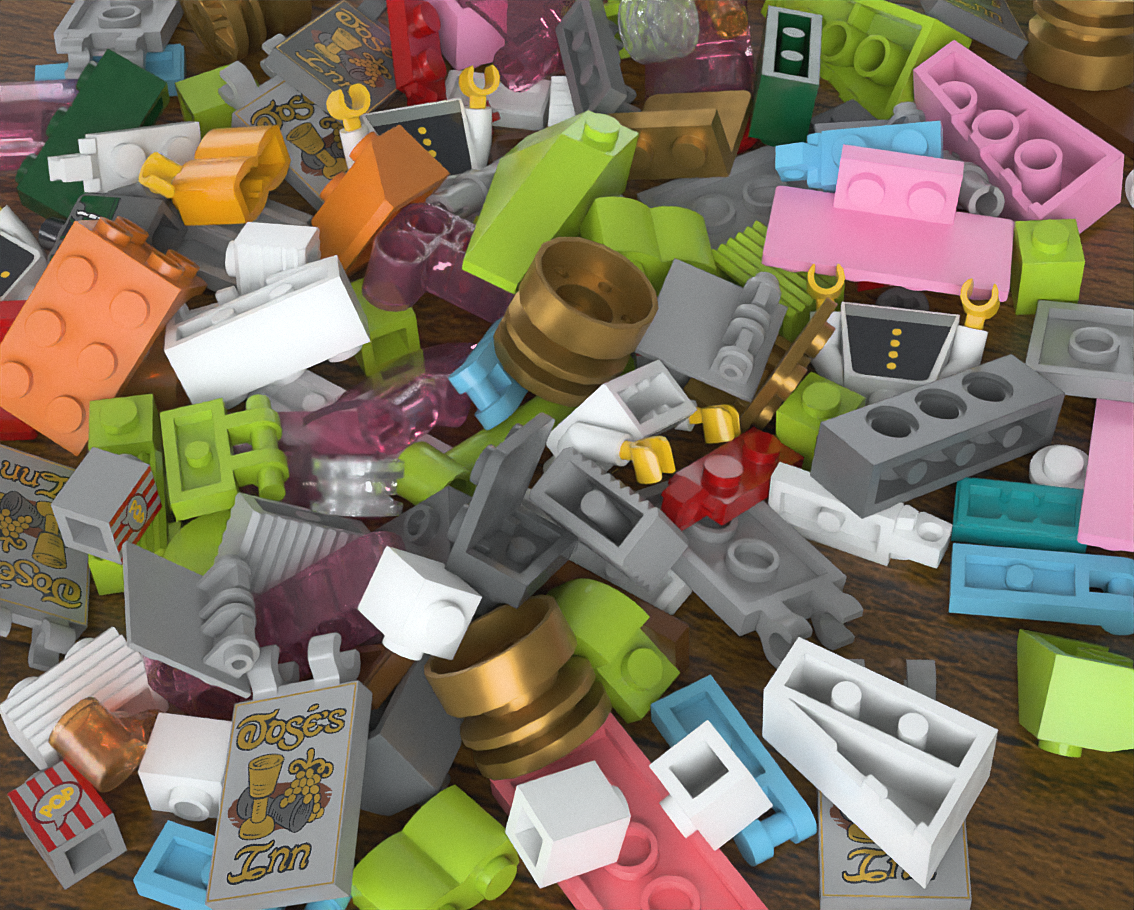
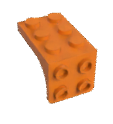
(90, 325)

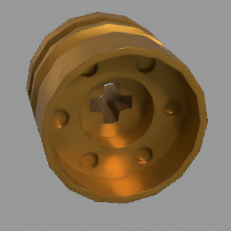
(241, 26)
(1082, 43)
(574, 320)
(520, 689)

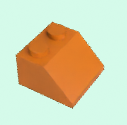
(383, 180)

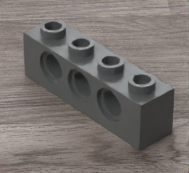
(935, 435)

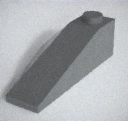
(408, 746)

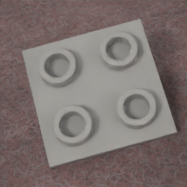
(715, 328)
(192, 618)

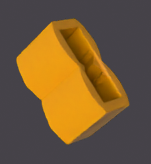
(231, 175)

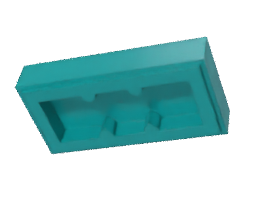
(1017, 515)

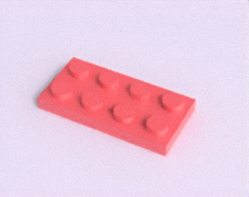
(655, 861)

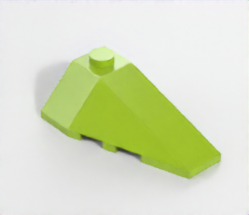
(873, 48)
(546, 192)
(1074, 694)

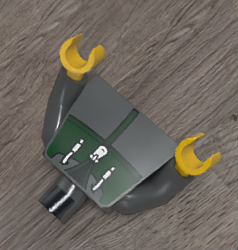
(137, 202)

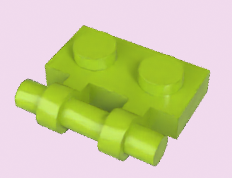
(202, 461)

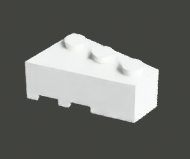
(266, 334)
(879, 752)

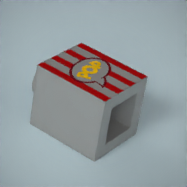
(106, 504)
(67, 822)

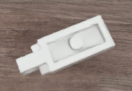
(117, 156)
(880, 537)

